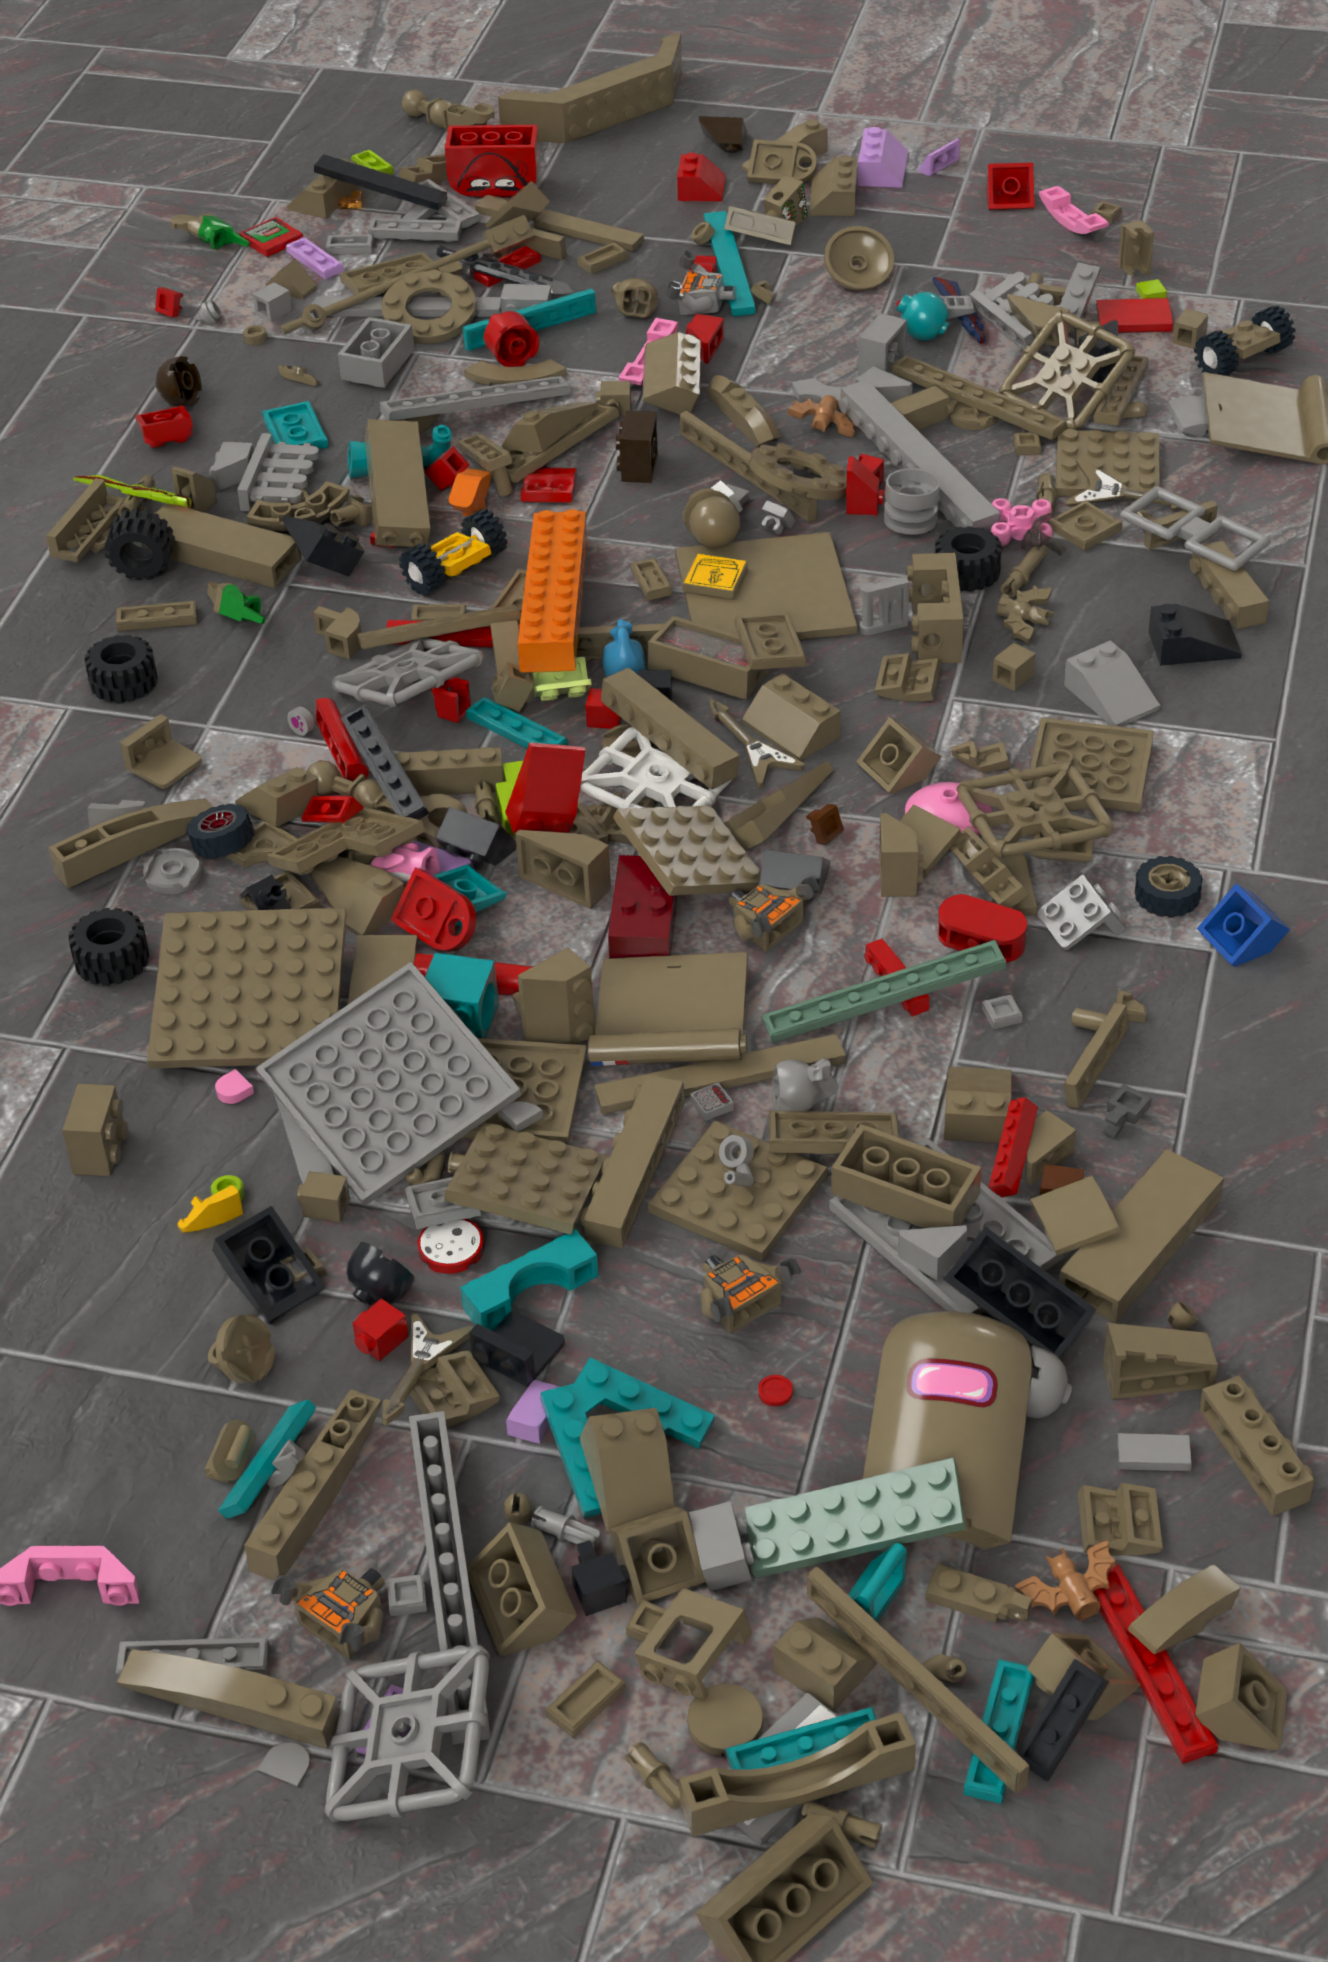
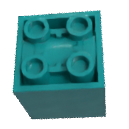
(467, 988)

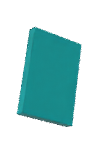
(295, 425)

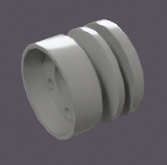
(911, 501)

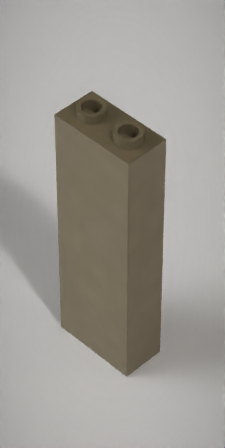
(397, 483)
(230, 546)
(1153, 1226)

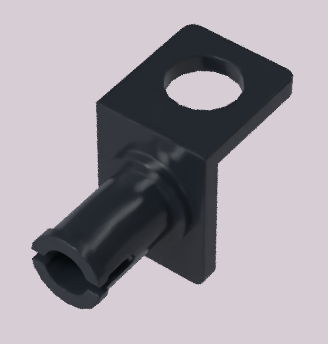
(267, 894)

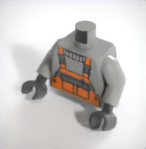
(700, 290)

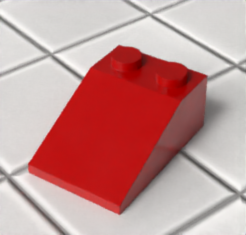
(547, 789)

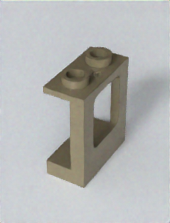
(705, 1613)

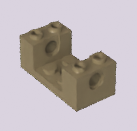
(938, 607)

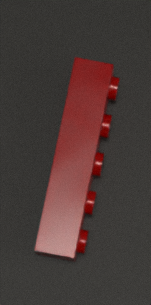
(886, 962)
(1013, 1147)

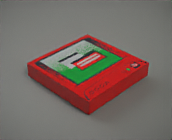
(271, 236)

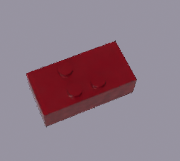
(640, 912)

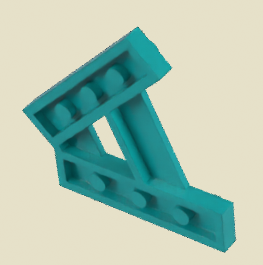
(605, 1385)

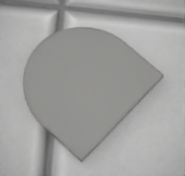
(286, 1762)

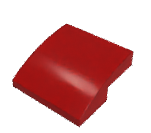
(549, 485)

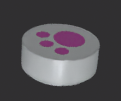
(300, 721)

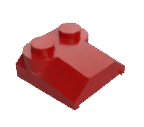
(165, 426)

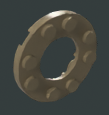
(439, 329)
(828, 487)

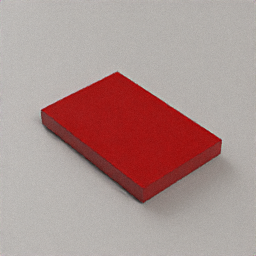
(1136, 314)

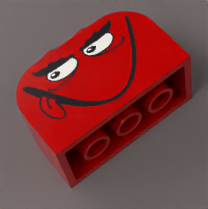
(491, 158)

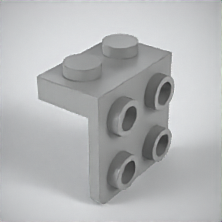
(1078, 912)

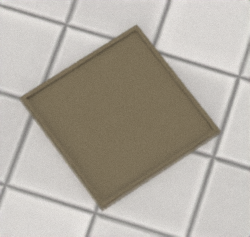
(782, 576)

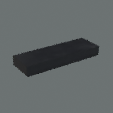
(1062, 1719)

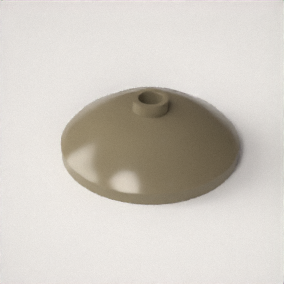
(863, 248)

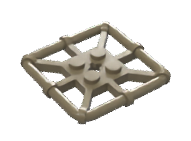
(1068, 357)
(1034, 809)

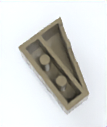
(1156, 1360)

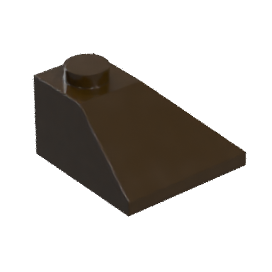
(725, 132)

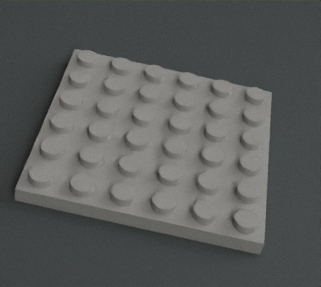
(388, 1082)

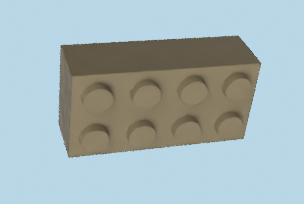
(905, 1179)

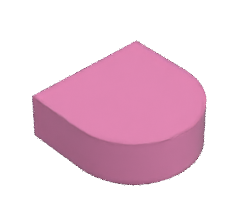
(233, 1088)

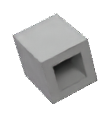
(272, 302)

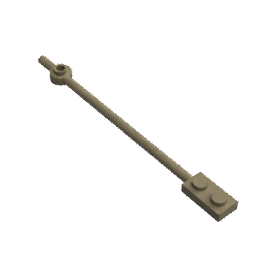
(496, 239)

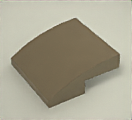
(908, 679)
(1075, 1215)
(454, 1387)
(1121, 1517)

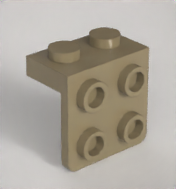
(156, 756)

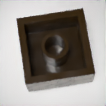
(637, 446)

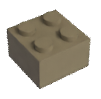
(94, 1129)

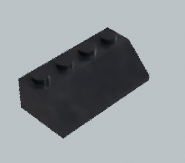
(1020, 1293)

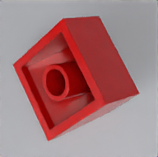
(699, 179)

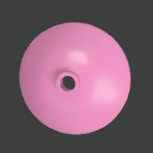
(944, 802)

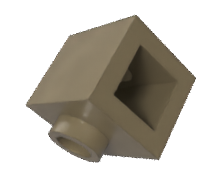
(616, 395)
(512, 687)

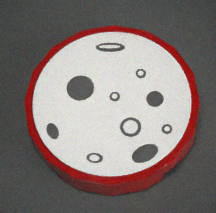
(451, 1246)

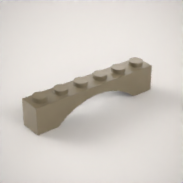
(733, 1796)

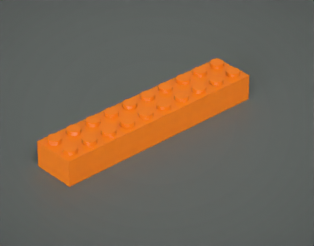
(553, 592)

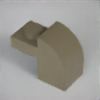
(339, 630)

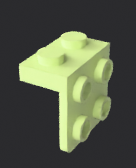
(551, 684)

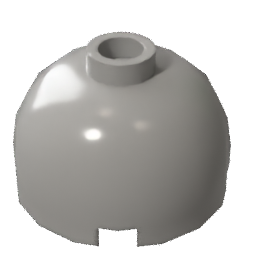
(1047, 1384)

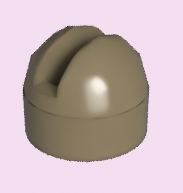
(1182, 1316)
(525, 1508)

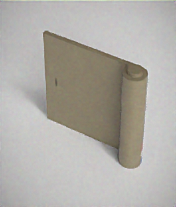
(1268, 417)
(671, 1009)

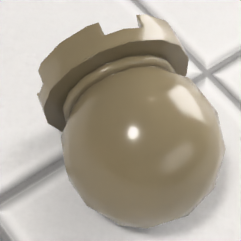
(711, 518)

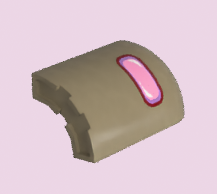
(960, 1392)

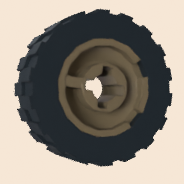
(1168, 886)

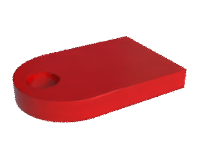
(432, 910)

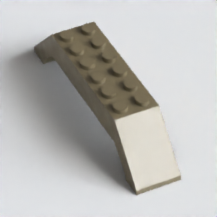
(599, 100)

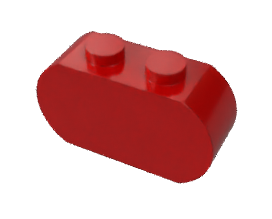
(973, 921)

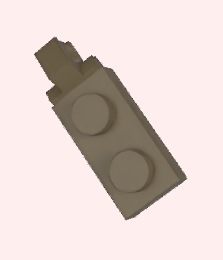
(976, 1595)

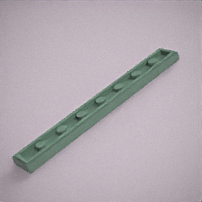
(883, 991)

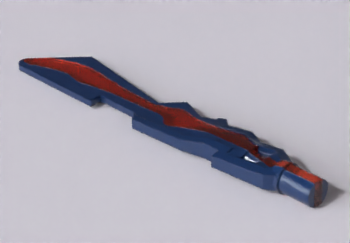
(971, 321)

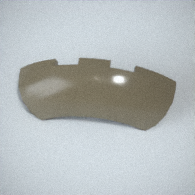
(315, 508)

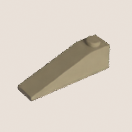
(809, 133)

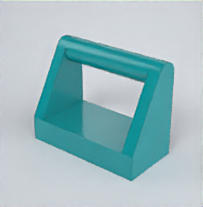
(881, 1581)

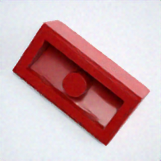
(331, 809)

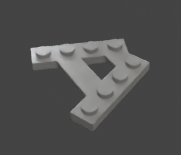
(416, 226)

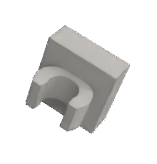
(778, 515)

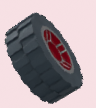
(220, 831)

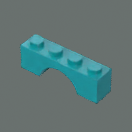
(562, 1262)

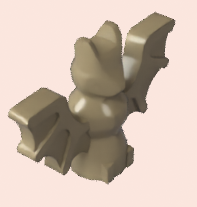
(1020, 610)

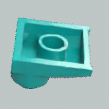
(472, 885)

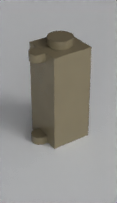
(925, 407)

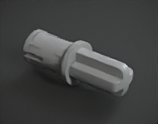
(566, 1527)

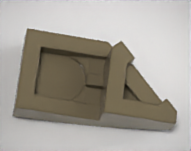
(982, 759)

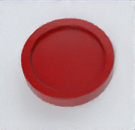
(775, 1390)

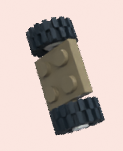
(1268, 332)

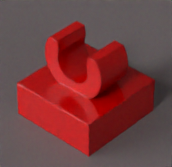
(168, 302)

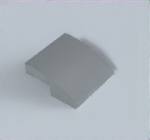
(1189, 414)

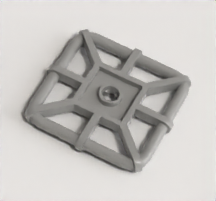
(403, 667)
(420, 1747)

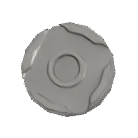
(172, 871)

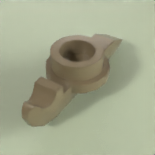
(298, 374)

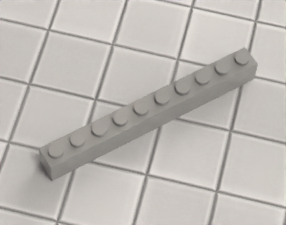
(910, 449)
(445, 1550)

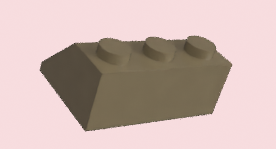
(835, 188)
(321, 196)
(793, 717)
(557, 1000)
(520, 1590)

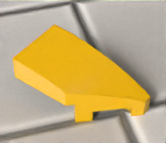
(213, 1210)

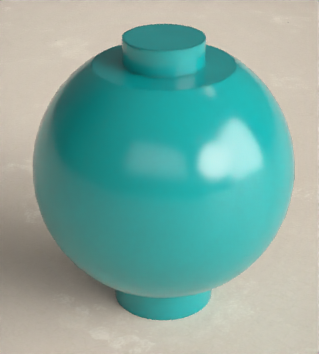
(925, 315)

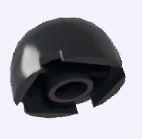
(377, 1276)

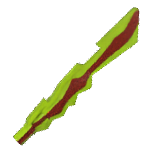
(139, 490)

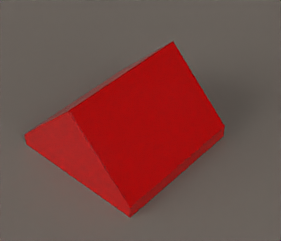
(1010, 186)

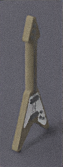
(1106, 488)
(760, 755)
(424, 1354)

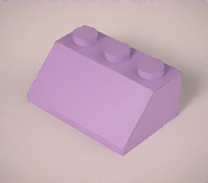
(881, 159)

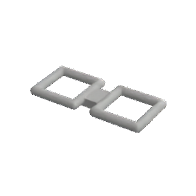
(1195, 529)

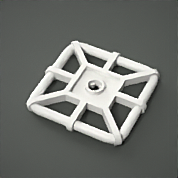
(641, 776)

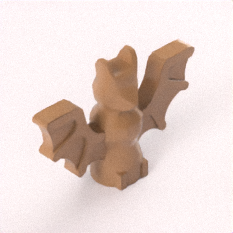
(824, 413)
(1074, 1587)

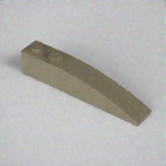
(234, 1695)

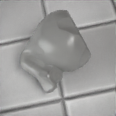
(802, 1086)

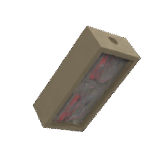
(703, 657)

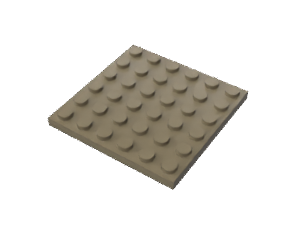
(243, 984)

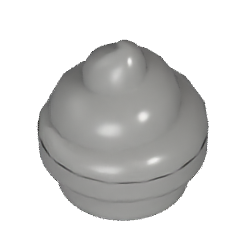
(209, 313)

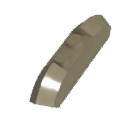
(742, 410)

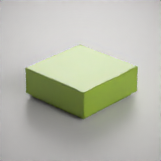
(1151, 289)

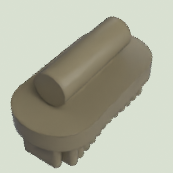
(230, 1452)

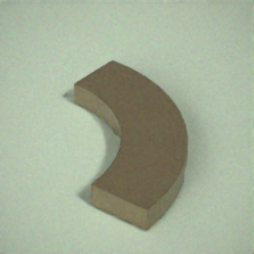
(489, 373)

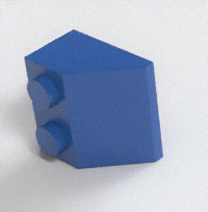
(1242, 926)

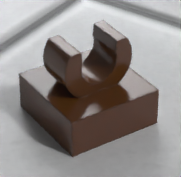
(825, 823)

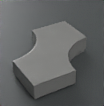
(814, 390)

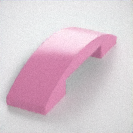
(1060, 207)
(634, 371)

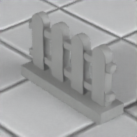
(998, 312)
(276, 472)

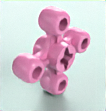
(1019, 519)

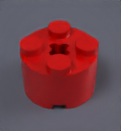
(511, 339)

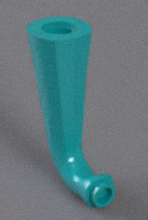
(358, 460)

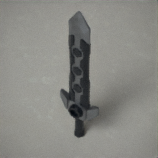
(484, 264)

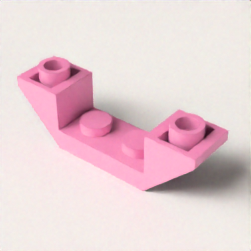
(52, 1563)

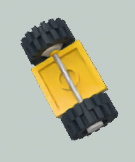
(428, 566)

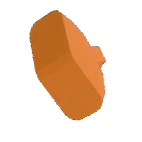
(470, 491)

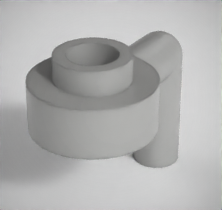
(729, 1156)

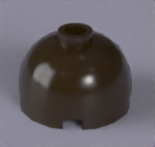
(178, 381)

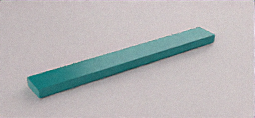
(730, 264)

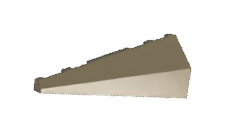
(765, 816)

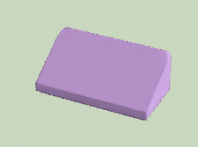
(941, 158)

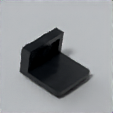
(516, 1347)

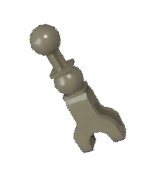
(443, 112)
(370, 795)

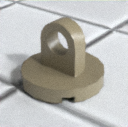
(243, 1349)

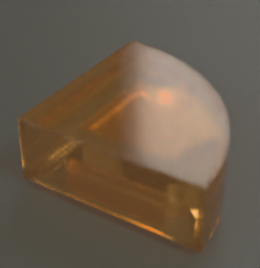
(353, 201)

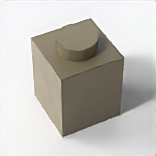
(1190, 327)
(1013, 666)
(324, 1196)

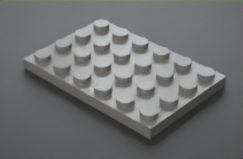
(988, 1210)

